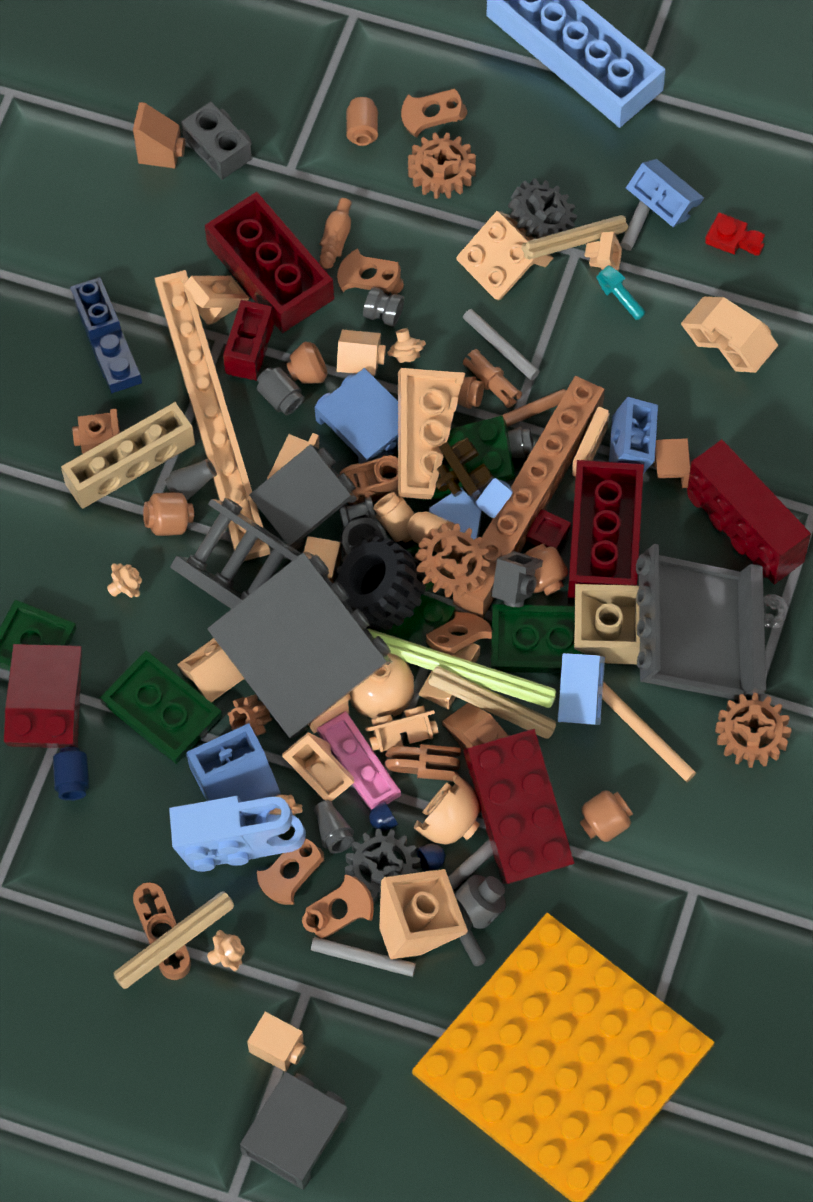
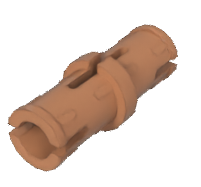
(492, 378)

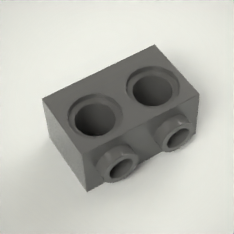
(211, 143)

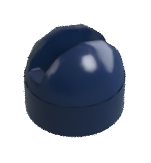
(382, 817)
(431, 856)

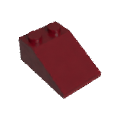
(43, 696)

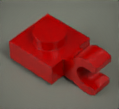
(730, 234)

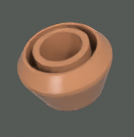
(307, 364)

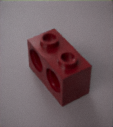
(248, 340)

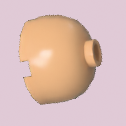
(385, 691)
(451, 813)

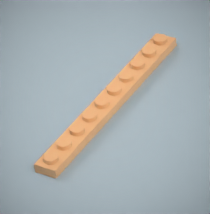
(208, 403)

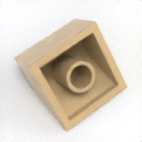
(607, 622)

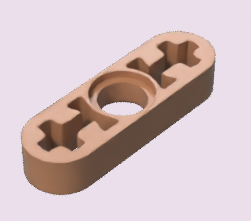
(144, 912)

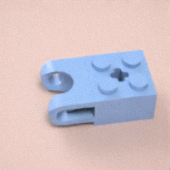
(232, 831)

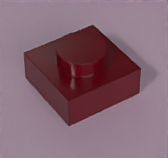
(548, 530)

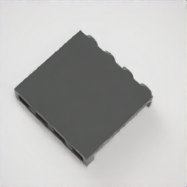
(700, 626)
(300, 643)

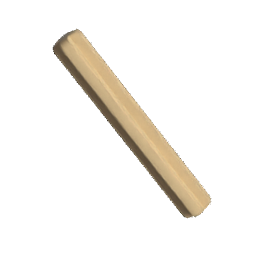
(573, 237)
(492, 702)
(173, 939)

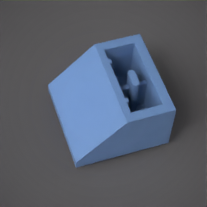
(233, 767)

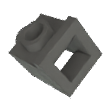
(515, 578)

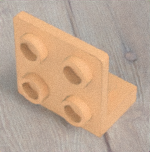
(497, 255)

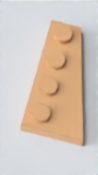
(424, 423)

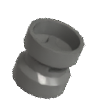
(383, 306)

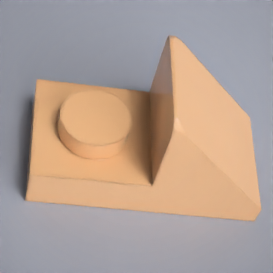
(215, 296)
(318, 767)

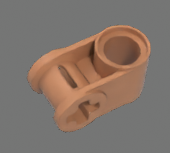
(371, 478)

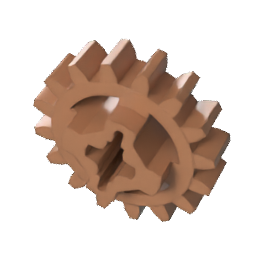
(441, 165)
(445, 571)
(756, 717)

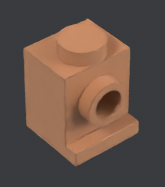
(95, 429)

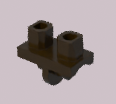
(457, 457)

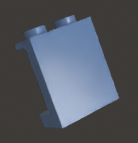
(362, 416)

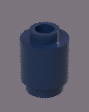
(70, 773)

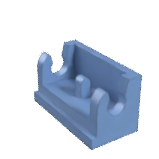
(664, 192)

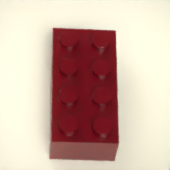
(269, 261)
(747, 512)
(605, 524)
(518, 806)

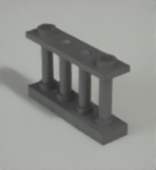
(221, 584)

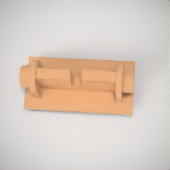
(415, 724)

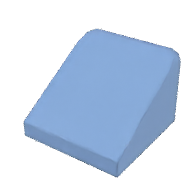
(494, 497)

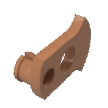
(414, 110)
(355, 264)
(470, 624)
(282, 889)
(359, 905)

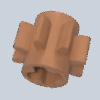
(249, 711)

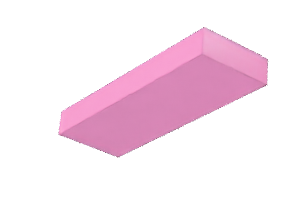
(359, 760)

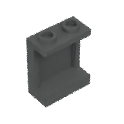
(303, 495)
(294, 1128)

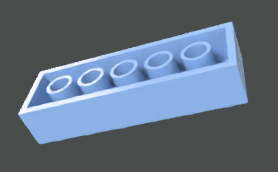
(583, 53)

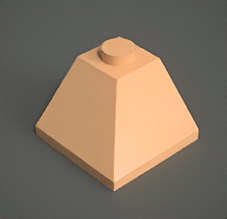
(418, 913)

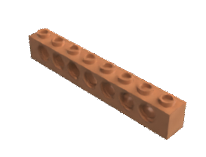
(535, 485)

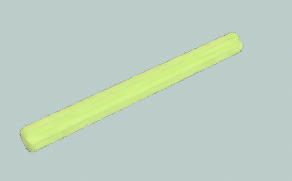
(474, 672)

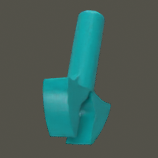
(611, 282)

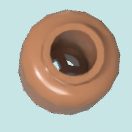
(168, 513)
(552, 570)
(606, 816)

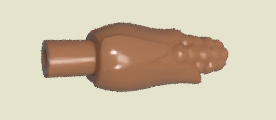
(335, 234)

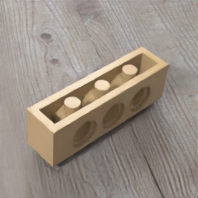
(128, 455)

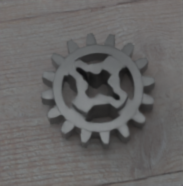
(541, 209)
(370, 861)

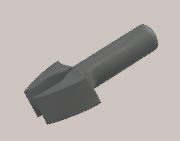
(469, 941)

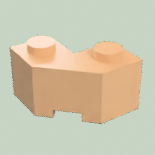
(736, 333)

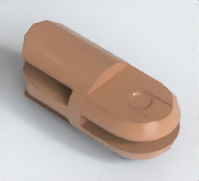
(427, 761)

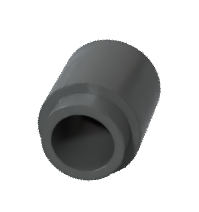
(280, 390)

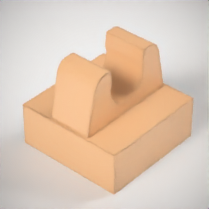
(605, 251)

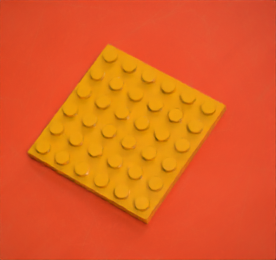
(563, 1059)

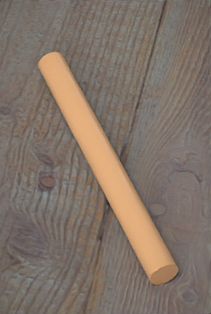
(647, 734)

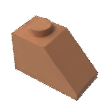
(157, 138)
(473, 726)

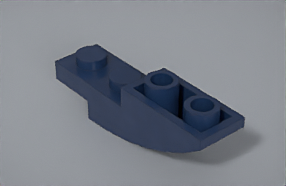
(105, 335)

